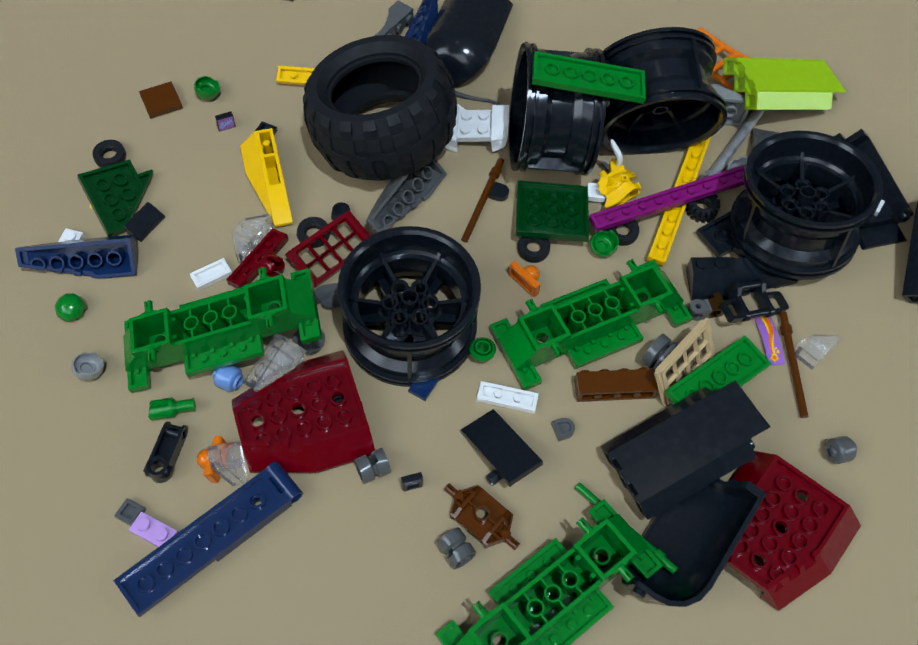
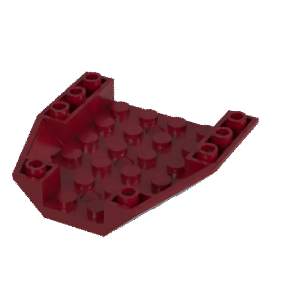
(307, 442)
(814, 534)

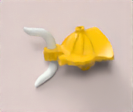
(618, 184)

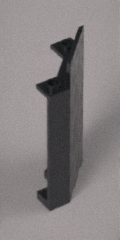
(884, 227)
(686, 447)

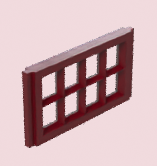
(299, 264)

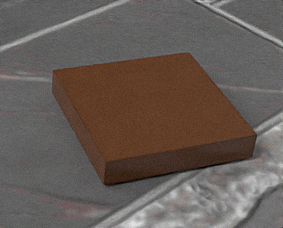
(160, 99)

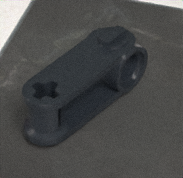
(166, 452)

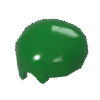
(206, 88)
(604, 243)
(70, 307)

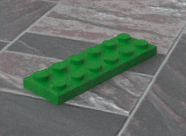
(588, 77)
(737, 362)

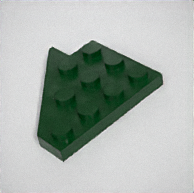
(115, 193)

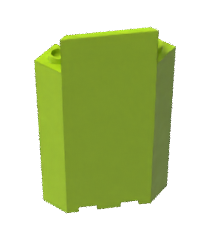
(783, 83)

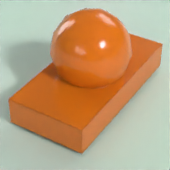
(526, 277)
(202, 460)

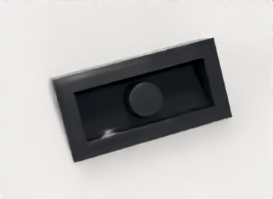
(144, 221)

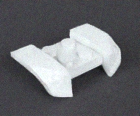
(481, 127)

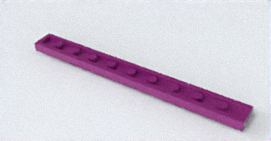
(667, 199)

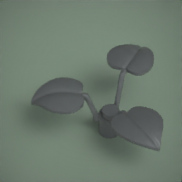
(329, 298)

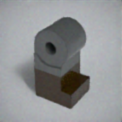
(706, 308)

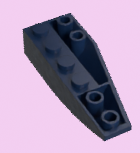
(423, 20)

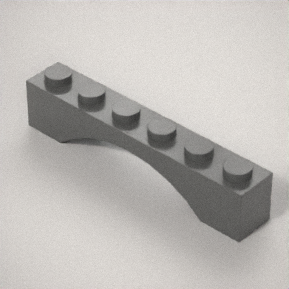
(398, 19)

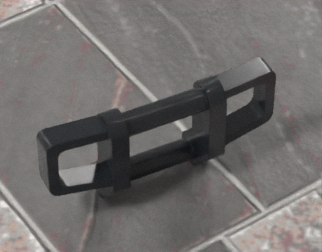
(761, 296)

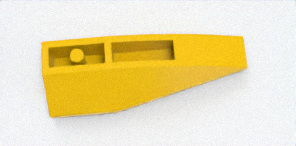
(265, 175)

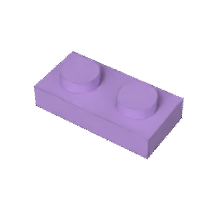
(151, 530)

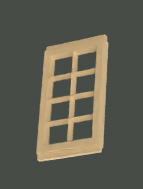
(663, 383)

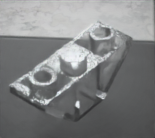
(249, 234)

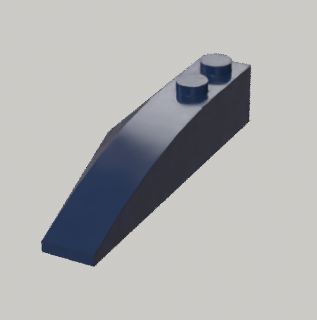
(88, 257)

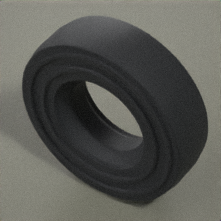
(105, 146)
(311, 222)
(630, 238)
(531, 256)

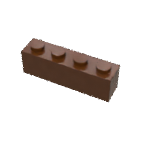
(615, 385)

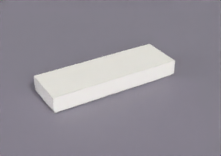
(507, 397)

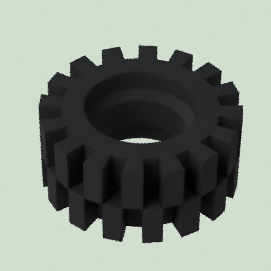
(704, 214)

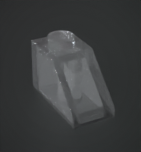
(815, 348)
(228, 462)

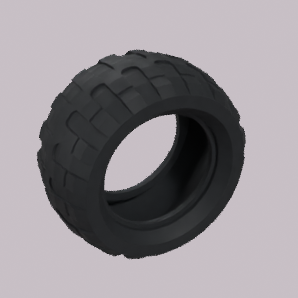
(369, 74)

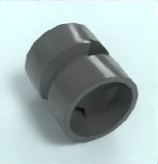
(372, 465)
(458, 550)

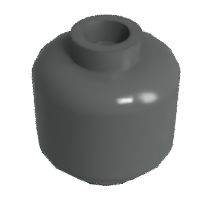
(840, 449)

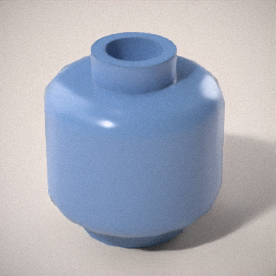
(228, 378)

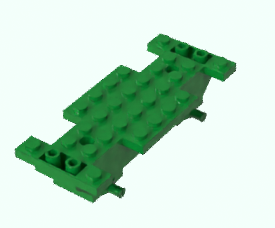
(588, 321)
(220, 327)
(558, 590)

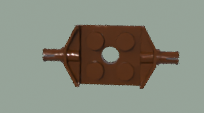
(490, 530)

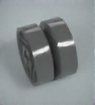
(658, 351)

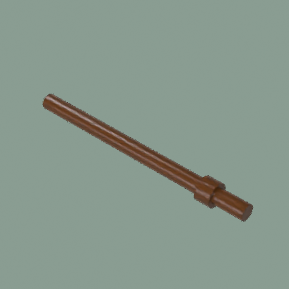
(494, 174)
(786, 331)

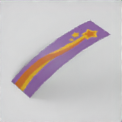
(771, 341)

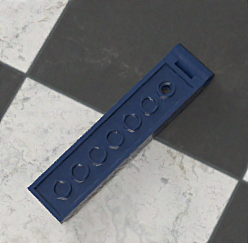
(208, 538)

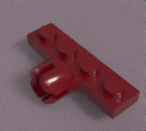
(261, 256)

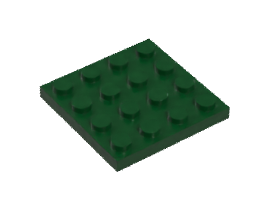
(552, 211)

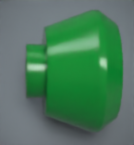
(482, 349)

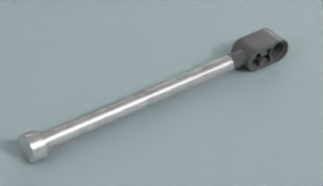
(734, 144)

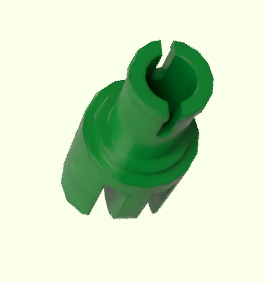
(169, 408)

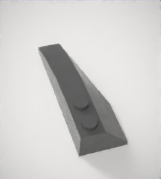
(404, 194)

